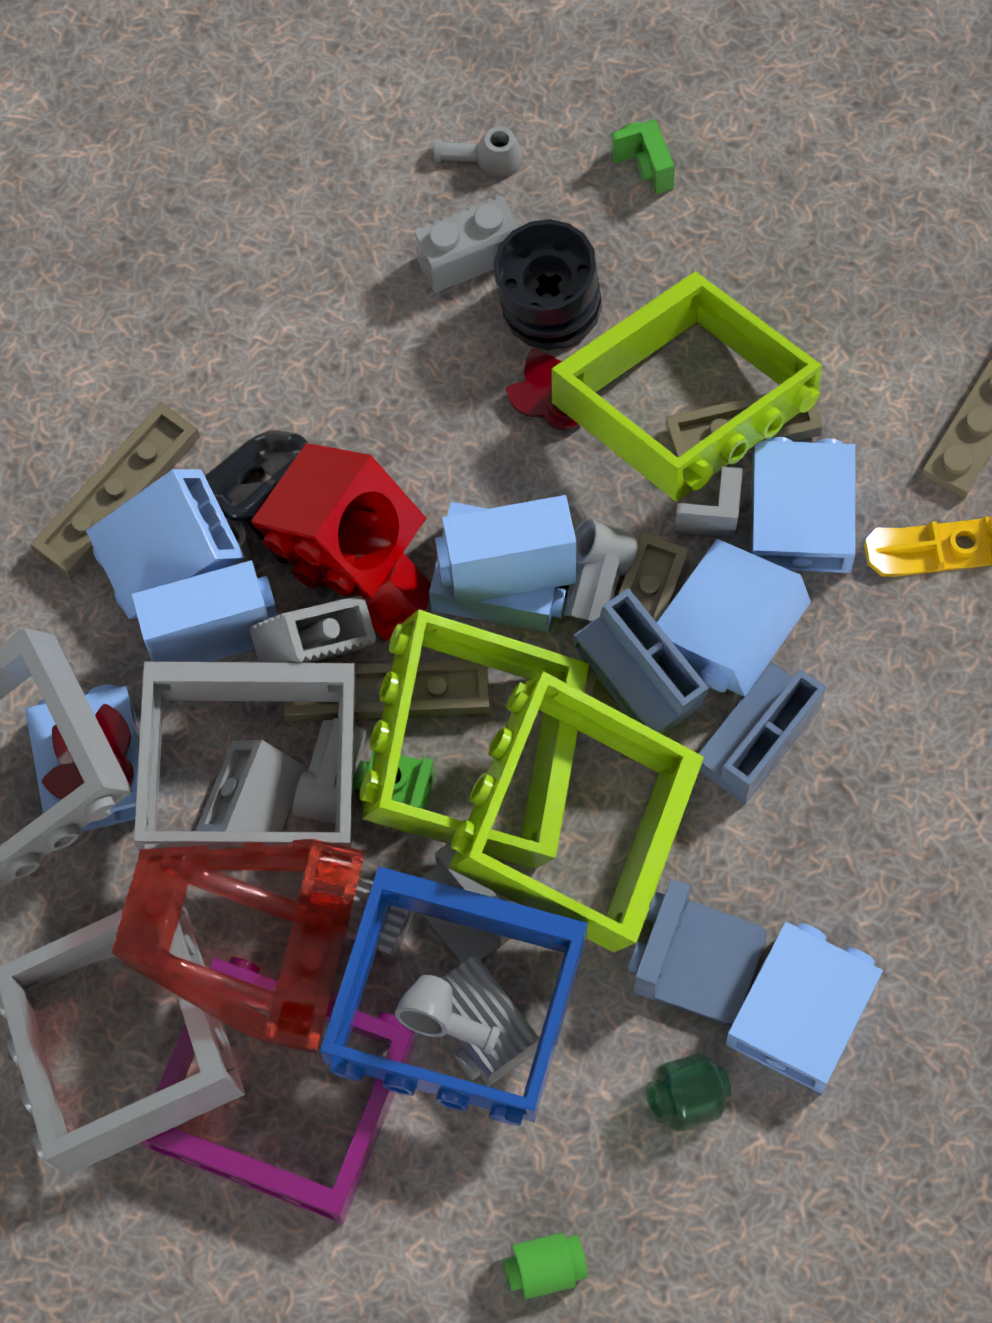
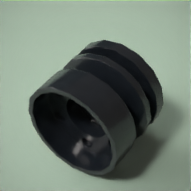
(548, 284)

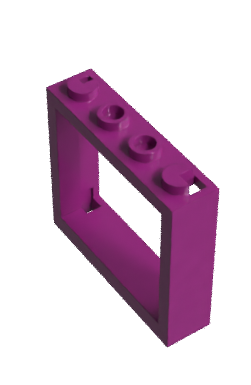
(268, 1179)

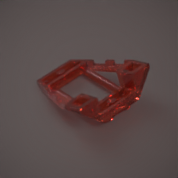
(313, 948)

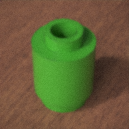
(545, 1265)

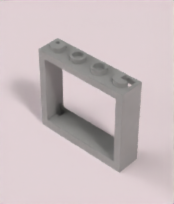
(241, 683)
(105, 784)
(141, 1120)

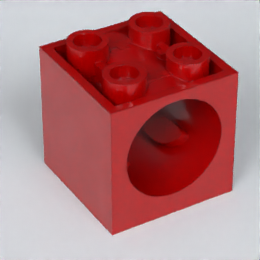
(338, 520)

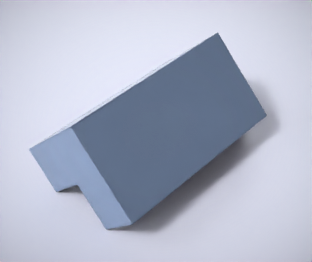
(640, 665)
(761, 730)

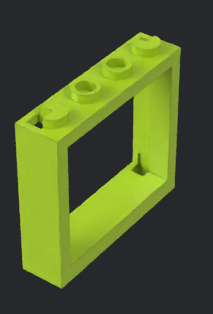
(649, 329)
(553, 753)
(656, 832)

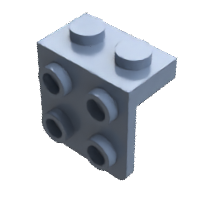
(696, 956)

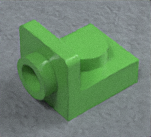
(650, 152)

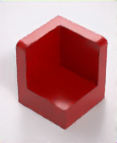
(398, 597)

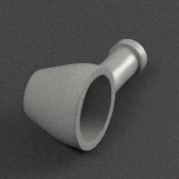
(491, 160)
(428, 1011)

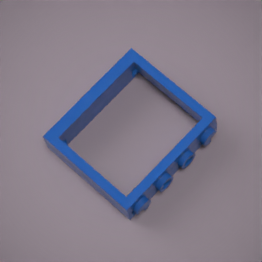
(473, 911)

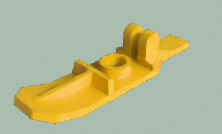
(929, 547)

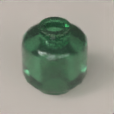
(688, 1092)

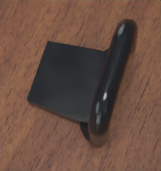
(267, 451)

